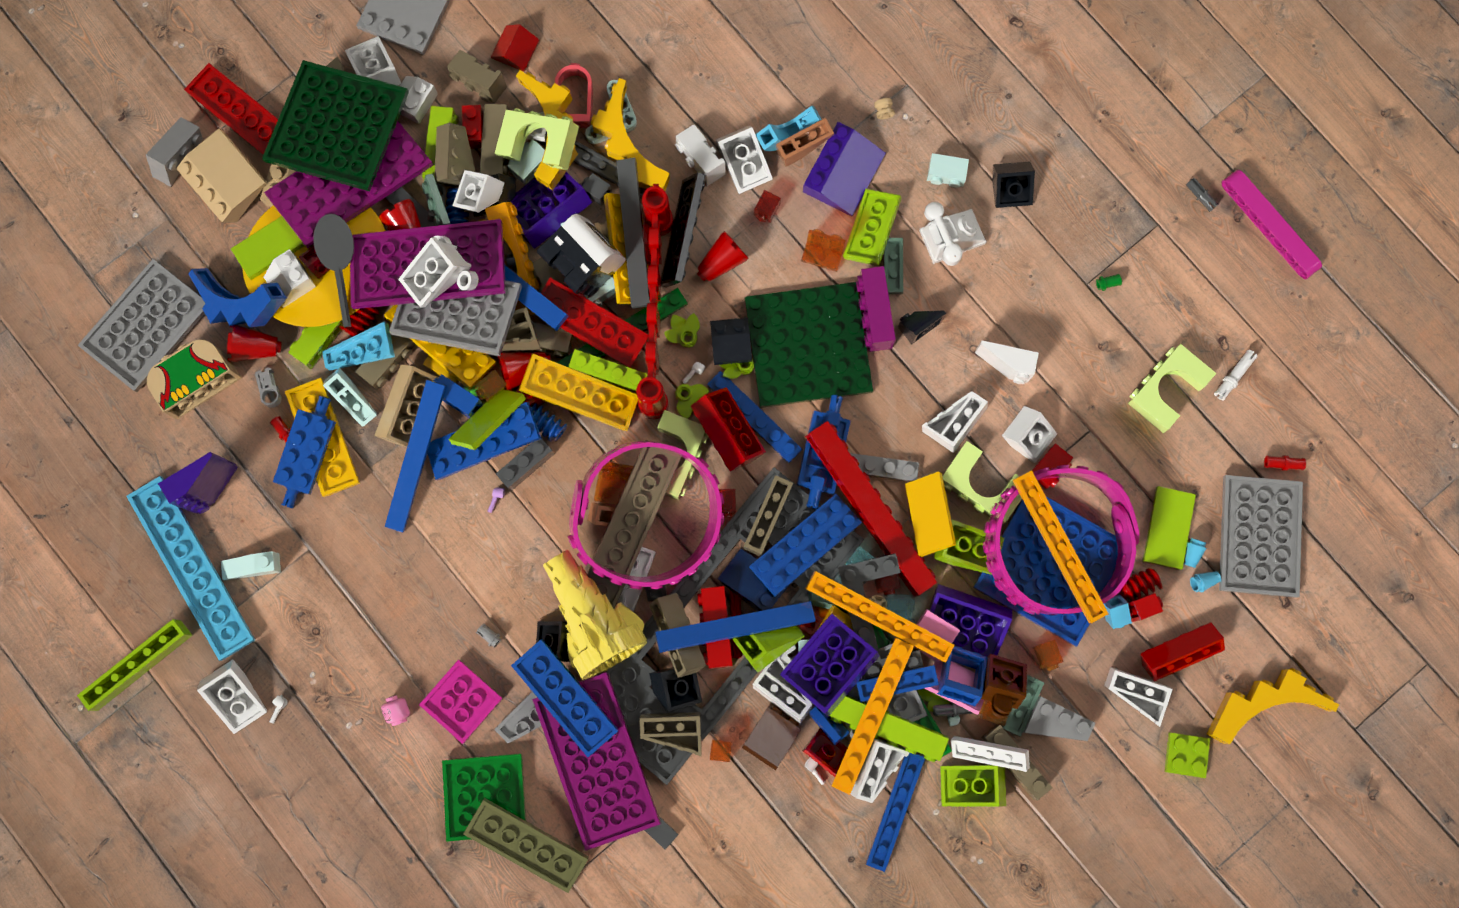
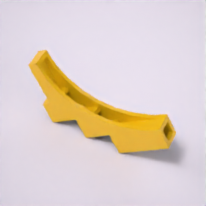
(554, 102)
(611, 124)
(1237, 710)

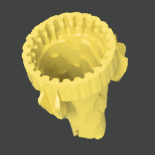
(597, 632)

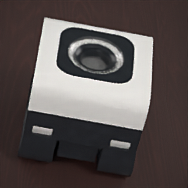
(581, 255)

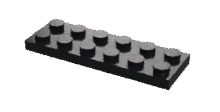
(682, 229)

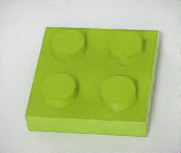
(1187, 755)

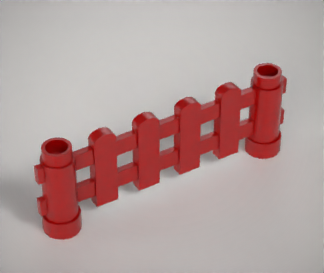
(657, 214)

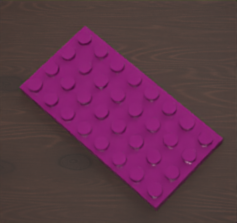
(308, 198)
(385, 255)
(607, 787)

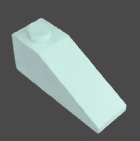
(349, 397)
(251, 565)

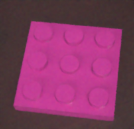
(461, 701)

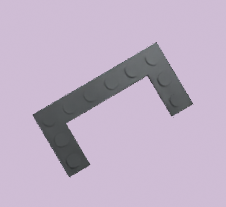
(852, 578)

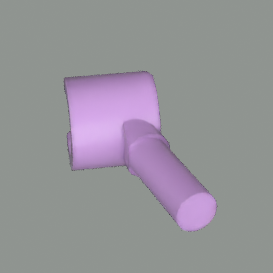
(497, 493)

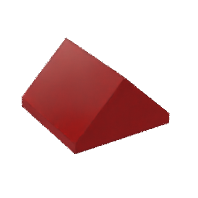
(515, 47)
(825, 753)

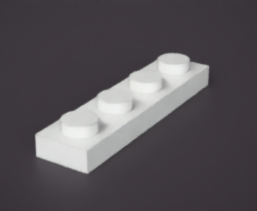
(990, 753)

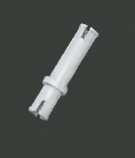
(1231, 381)

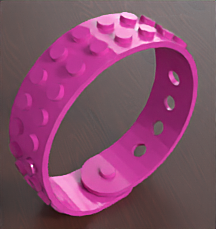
(1123, 522)
(688, 567)

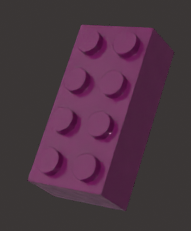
(876, 309)

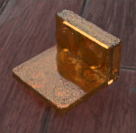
(823, 250)
(611, 482)

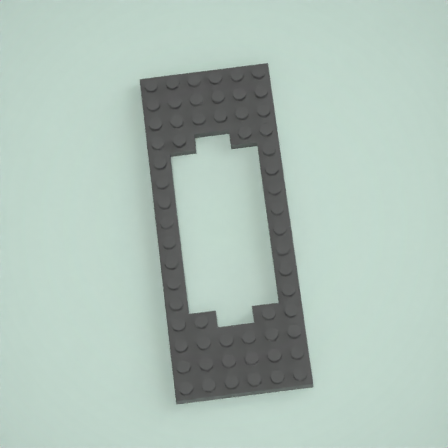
(632, 677)

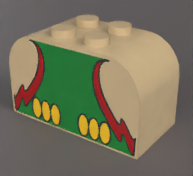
(190, 377)

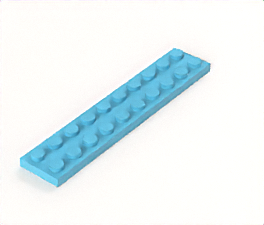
(191, 570)

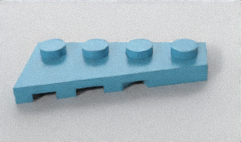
(362, 348)

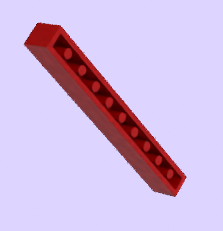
(870, 508)

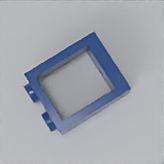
(459, 397)
(959, 691)

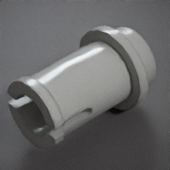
(488, 635)

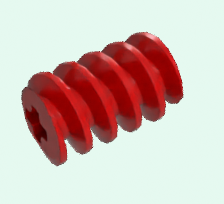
(359, 320)
(1141, 582)

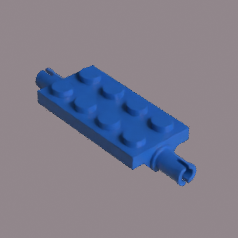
(304, 451)
(812, 471)

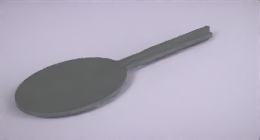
(335, 251)

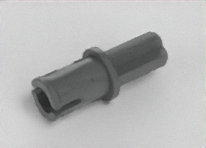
(1201, 194)
(949, 709)

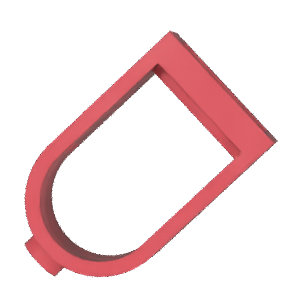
(575, 69)

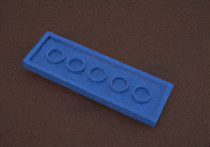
(513, 433)
(805, 545)
(565, 698)

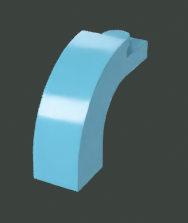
(774, 134)

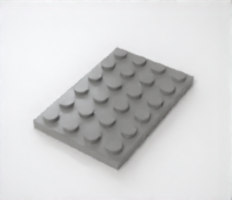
(462, 323)
(144, 325)
(1261, 536)

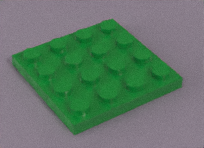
(472, 780)

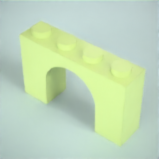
(518, 126)
(1147, 399)
(692, 436)
(957, 479)

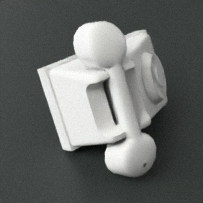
(950, 234)
(436, 270)

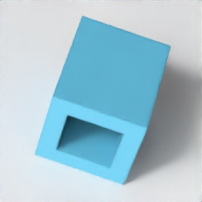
(1118, 612)

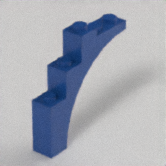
(236, 310)

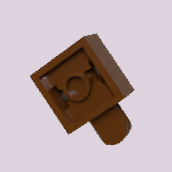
(1004, 684)

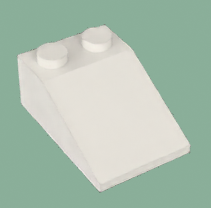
(373, 62)
(744, 159)
(1010, 361)
(232, 696)

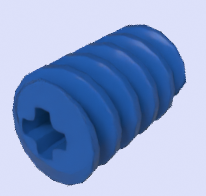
(455, 214)
(547, 424)

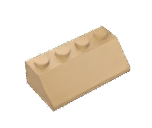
(402, 405)

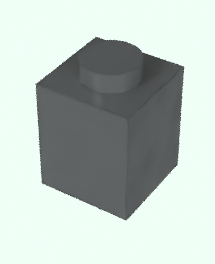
(596, 188)

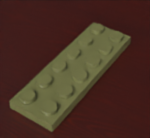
(526, 845)

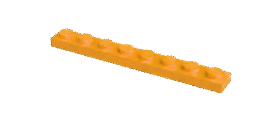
(1060, 547)
(879, 616)
(872, 716)

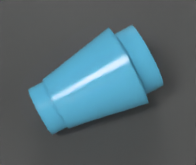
(1194, 552)
(1204, 581)

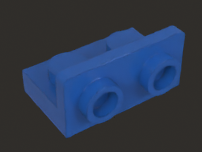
(832, 730)

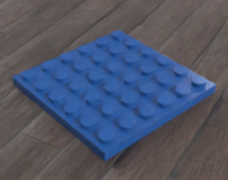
(1040, 578)

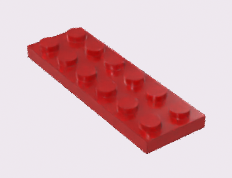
(233, 107)
(596, 325)

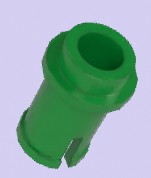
(1107, 282)

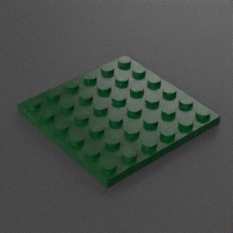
(335, 125)
(808, 344)

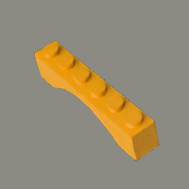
(513, 236)

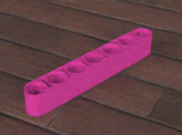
(1271, 224)

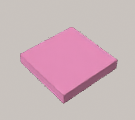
(937, 626)

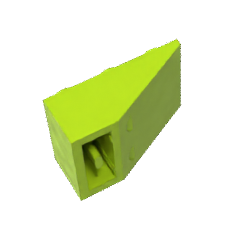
(767, 646)

